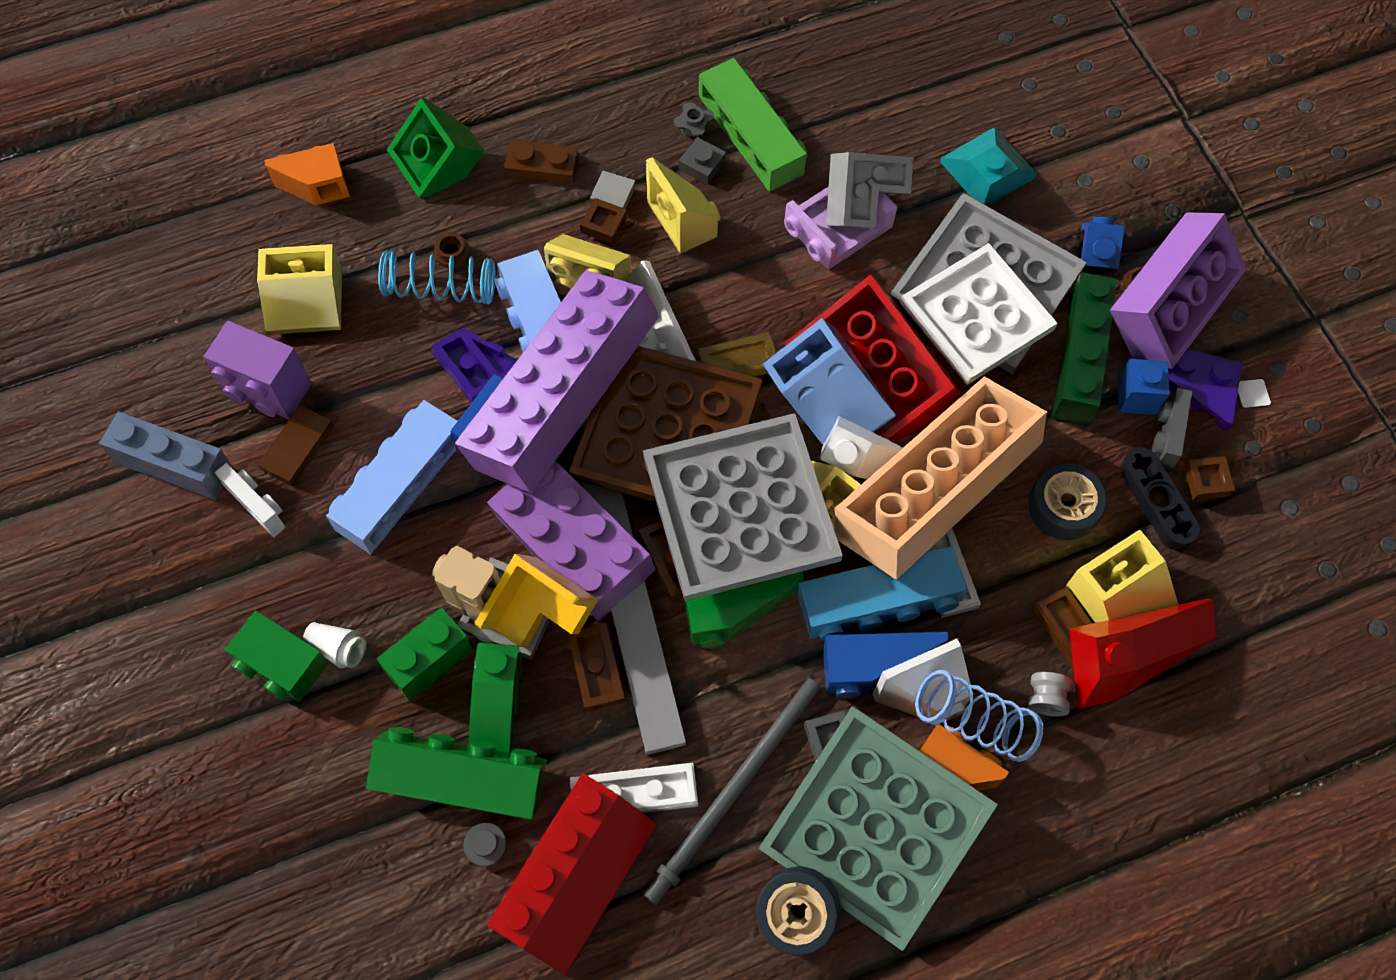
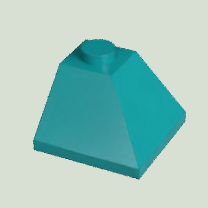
(988, 167)

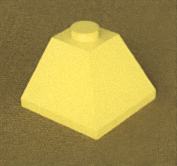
(680, 207)

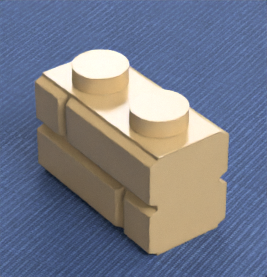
(465, 581)

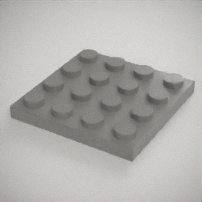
(971, 225)
(741, 506)

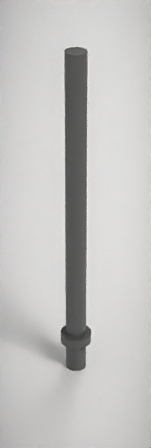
(669, 873)

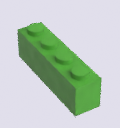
(752, 124)

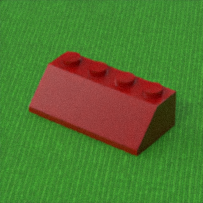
(573, 874)

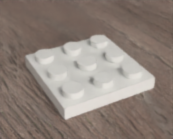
(978, 313)

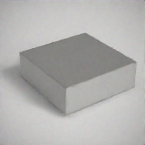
(613, 189)

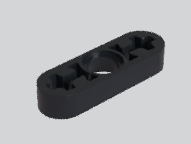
(1154, 513)

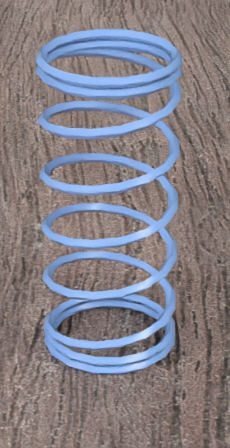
(1005, 730)

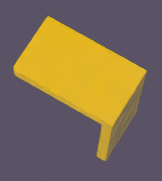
(527, 595)

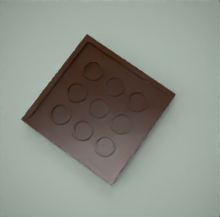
(656, 404)

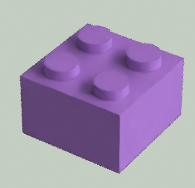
(257, 370)

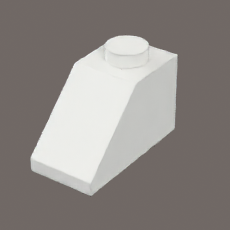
(856, 449)

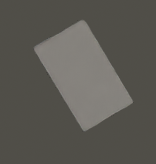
(856, 183)

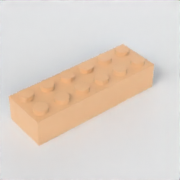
(939, 477)

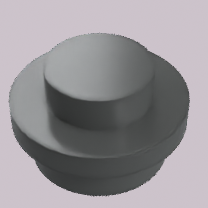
(485, 844)

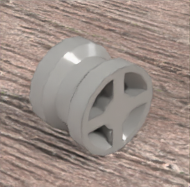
(1050, 694)

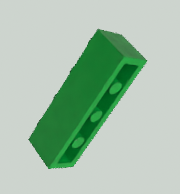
(456, 772)

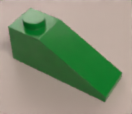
(730, 612)
(495, 695)

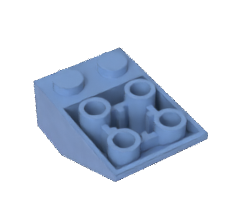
(827, 381)

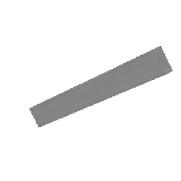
(642, 651)

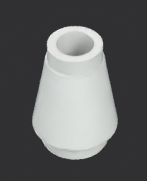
(337, 644)

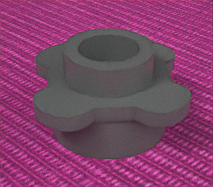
(690, 127)

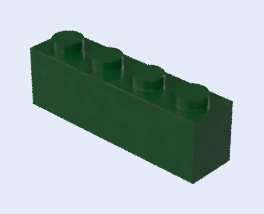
(1084, 349)

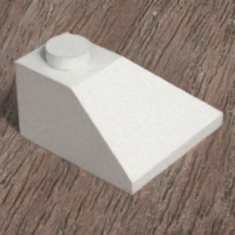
(901, 683)

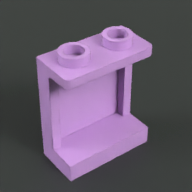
(833, 243)

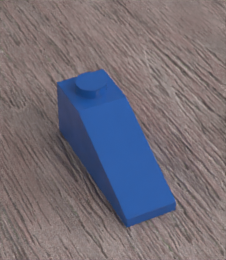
(857, 660)

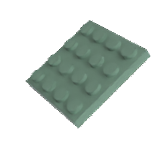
(879, 826)

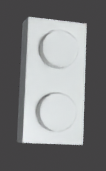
(242, 488)

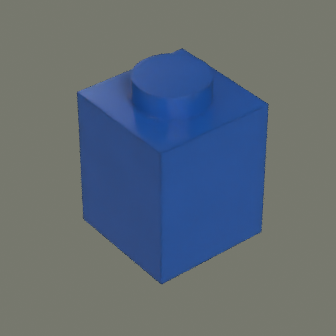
(1143, 386)

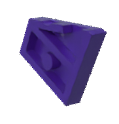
(471, 361)
(1212, 383)

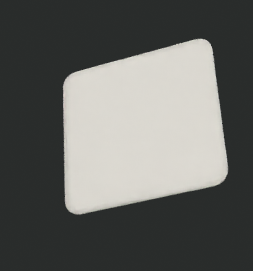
(1253, 393)

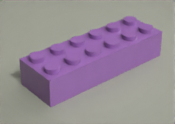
(558, 380)

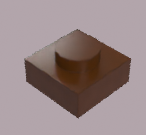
(603, 221)
(1209, 478)

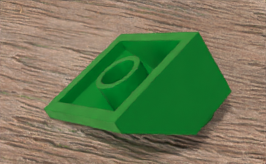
(434, 149)

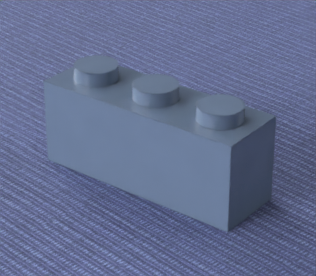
(164, 454)

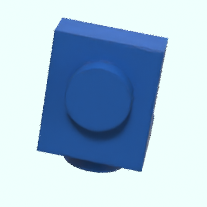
(1102, 243)

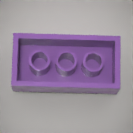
(1179, 288)
(575, 537)

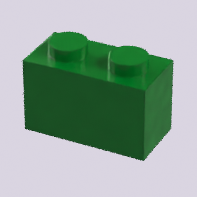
(425, 654)
(277, 657)

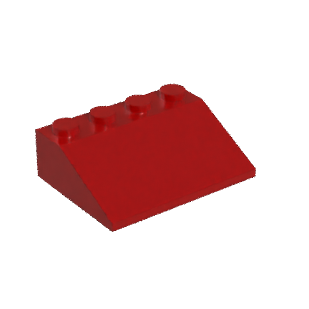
(892, 356)

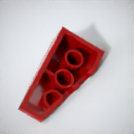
(1130, 650)

